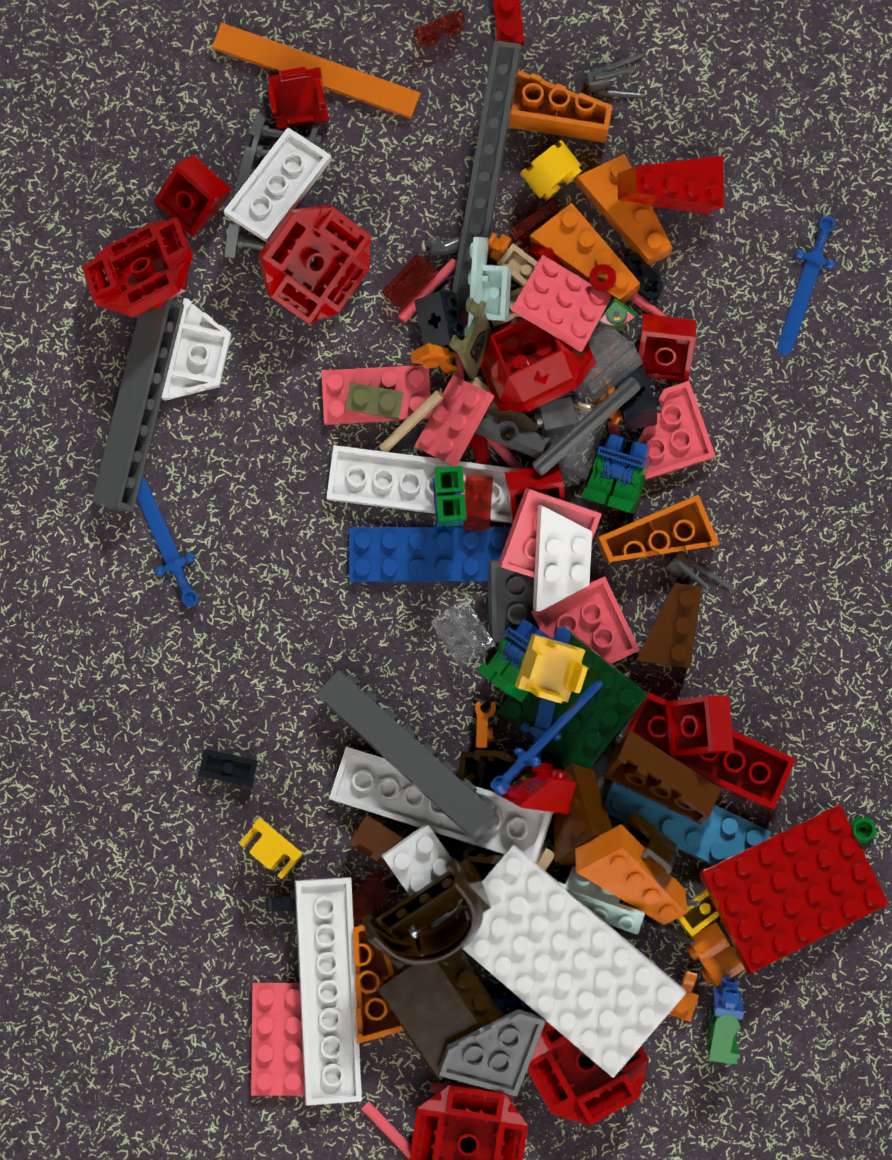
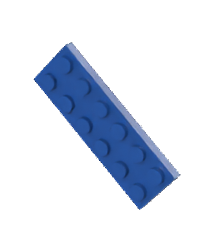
(423, 553)

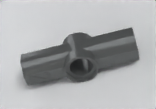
(523, 441)

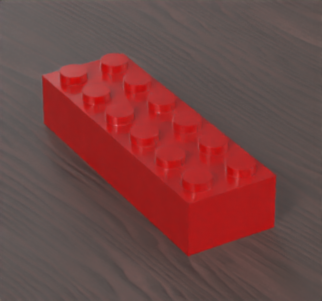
(749, 771)

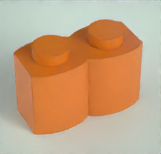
(714, 955)

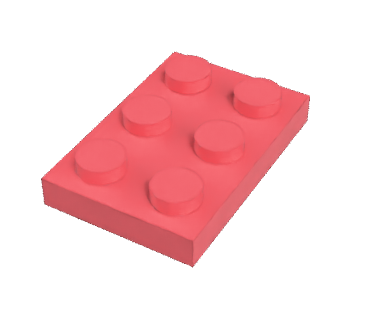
(454, 421)

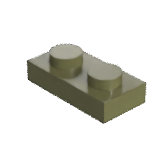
(374, 401)

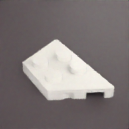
(197, 354)
(560, 558)

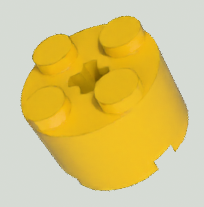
(551, 169)

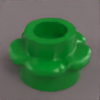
(870, 830)

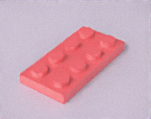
(408, 379)
(276, 1040)

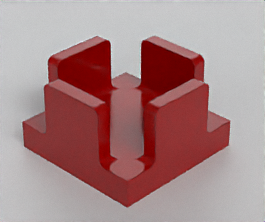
(298, 97)

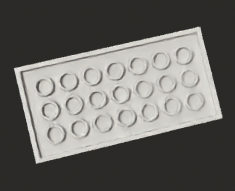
(569, 963)

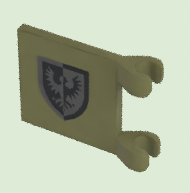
(474, 344)

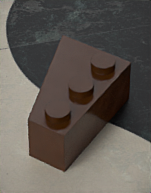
(375, 839)

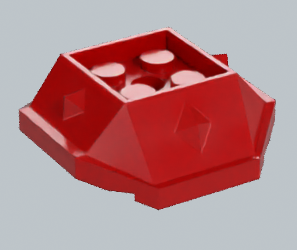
(338, 267)
(141, 269)
(531, 366)
(581, 1092)
(464, 1113)

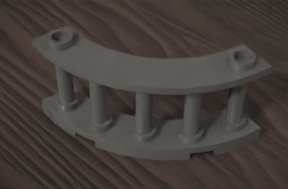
(255, 152)

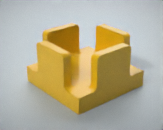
(552, 669)
(271, 848)

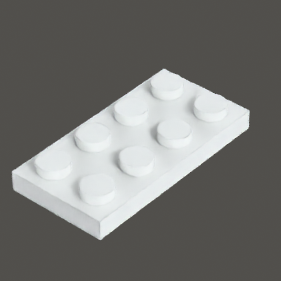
(277, 184)
(418, 862)

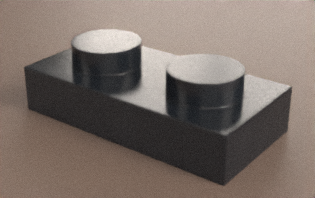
(228, 768)

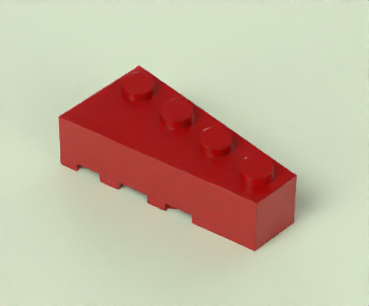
(676, 185)

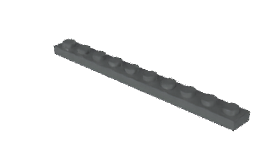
(487, 158)

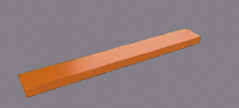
(335, 76)

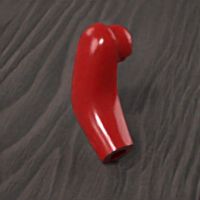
(480, 449)

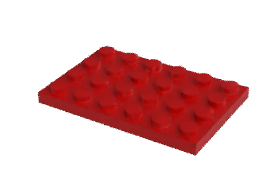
(793, 889)

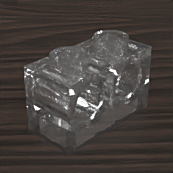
(462, 633)

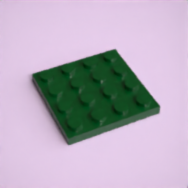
(596, 723)

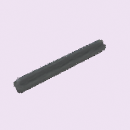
(586, 426)

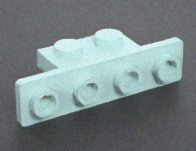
(488, 283)
(604, 903)

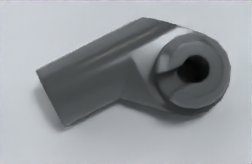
(447, 247)

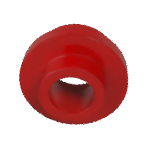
(611, 277)

